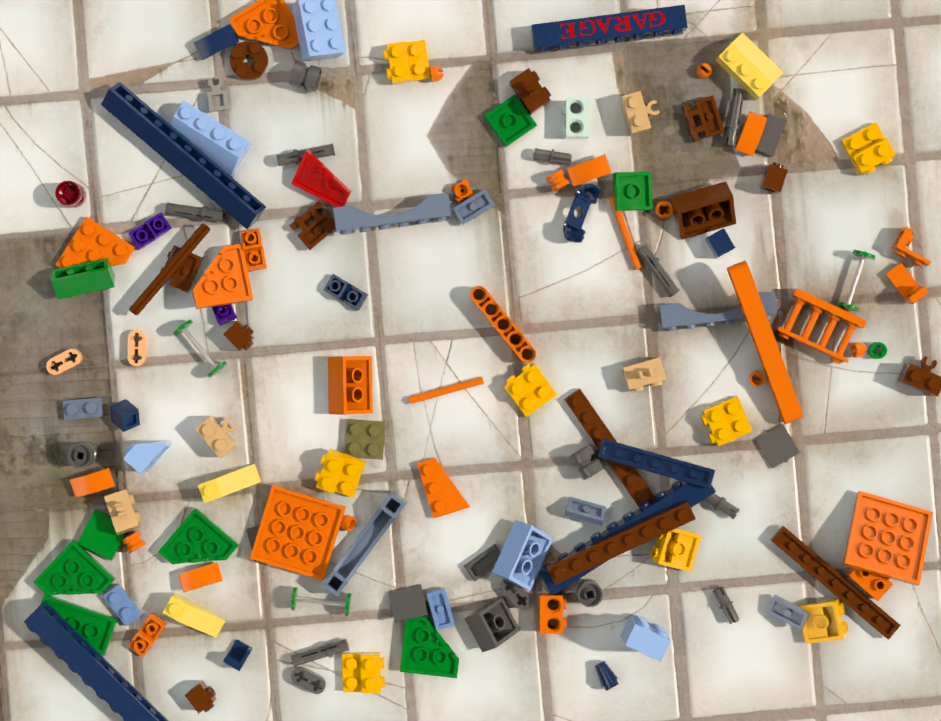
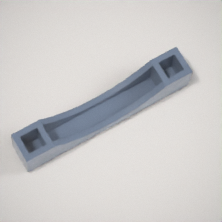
(351, 218)
(678, 315)
(364, 543)

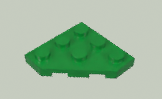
(198, 541)
(74, 573)
(426, 650)

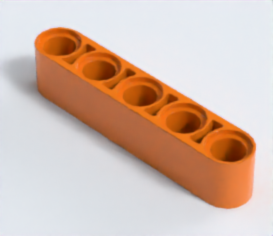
(500, 314)

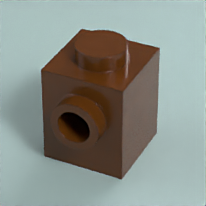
(773, 177)
(240, 336)
(201, 697)

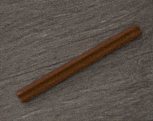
(169, 269)

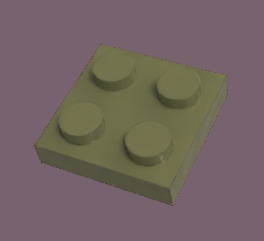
(365, 439)

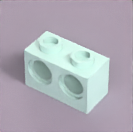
(580, 118)

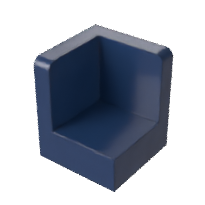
(720, 243)
(124, 415)
(238, 655)

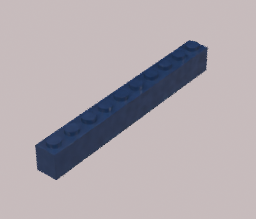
(183, 155)
(663, 500)
(90, 665)

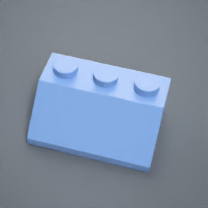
(522, 555)

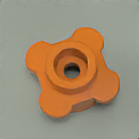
(459, 195)

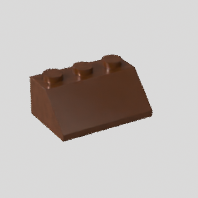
(704, 210)

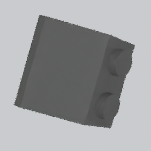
(492, 624)

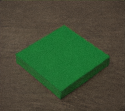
(510, 120)
(632, 191)
(101, 535)

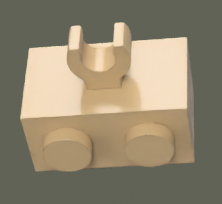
(637, 113)
(643, 374)
(217, 435)
(122, 511)

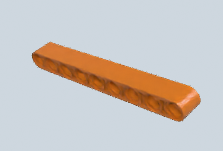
(765, 342)

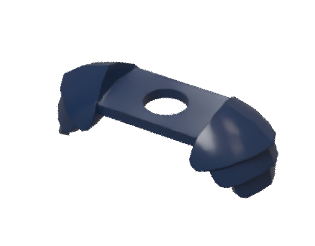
(583, 198)

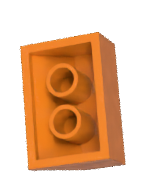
(350, 385)

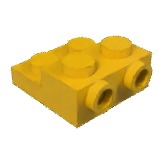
(407, 62)
(868, 149)
(529, 389)
(726, 421)
(339, 473)
(676, 549)
(824, 621)
(363, 672)

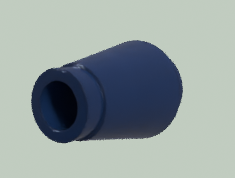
(606, 676)

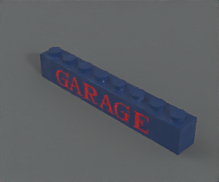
(609, 28)

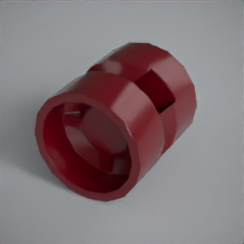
(70, 194)

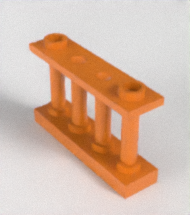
(818, 307)

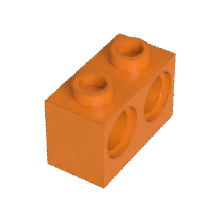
(547, 613)

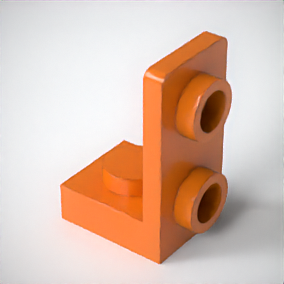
(904, 239)
(906, 284)

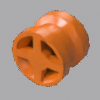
(557, 180)
(133, 542)

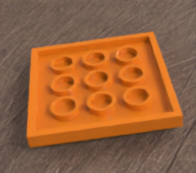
(297, 532)
(888, 538)

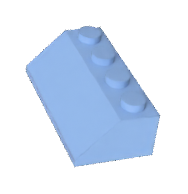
(211, 137)

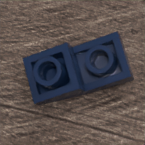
(216, 42)
(345, 292)

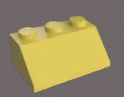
(749, 66)

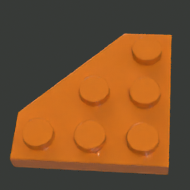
(267, 23)
(95, 243)
(224, 280)

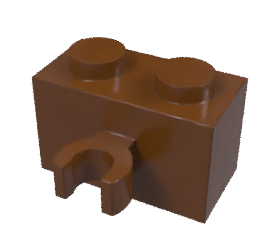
(530, 91)
(921, 377)

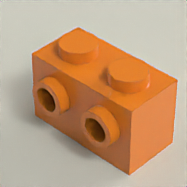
(871, 583)

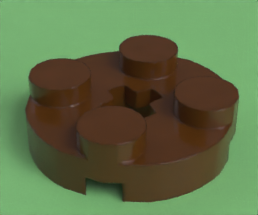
(255, 51)

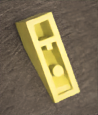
(229, 483)
(193, 615)

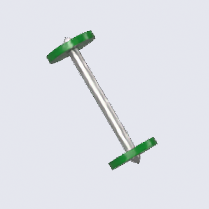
(862, 254)
(183, 328)
(294, 599)

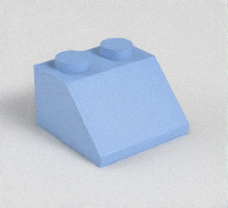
(145, 454)

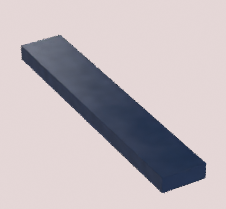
(656, 463)

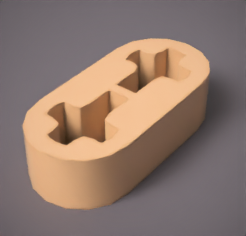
(142, 348)
(62, 358)

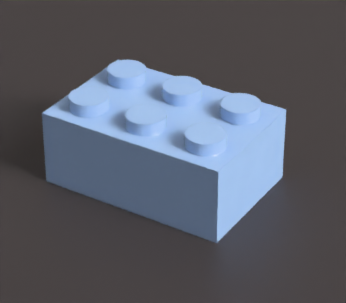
(318, 29)
(645, 638)

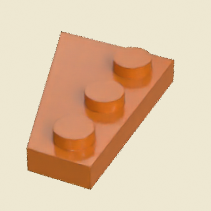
(440, 490)

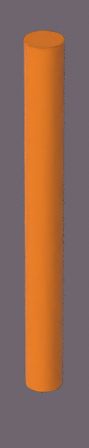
(626, 236)
(446, 390)

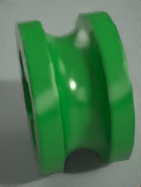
(881, 354)

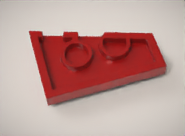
(320, 181)

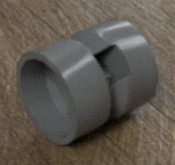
(305, 76)
(83, 454)
(586, 462)
(589, 593)

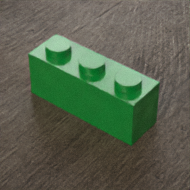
(83, 278)

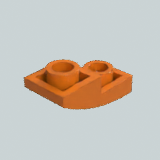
(751, 133)
(589, 170)
(253, 250)
(92, 482)
(200, 577)
(147, 634)

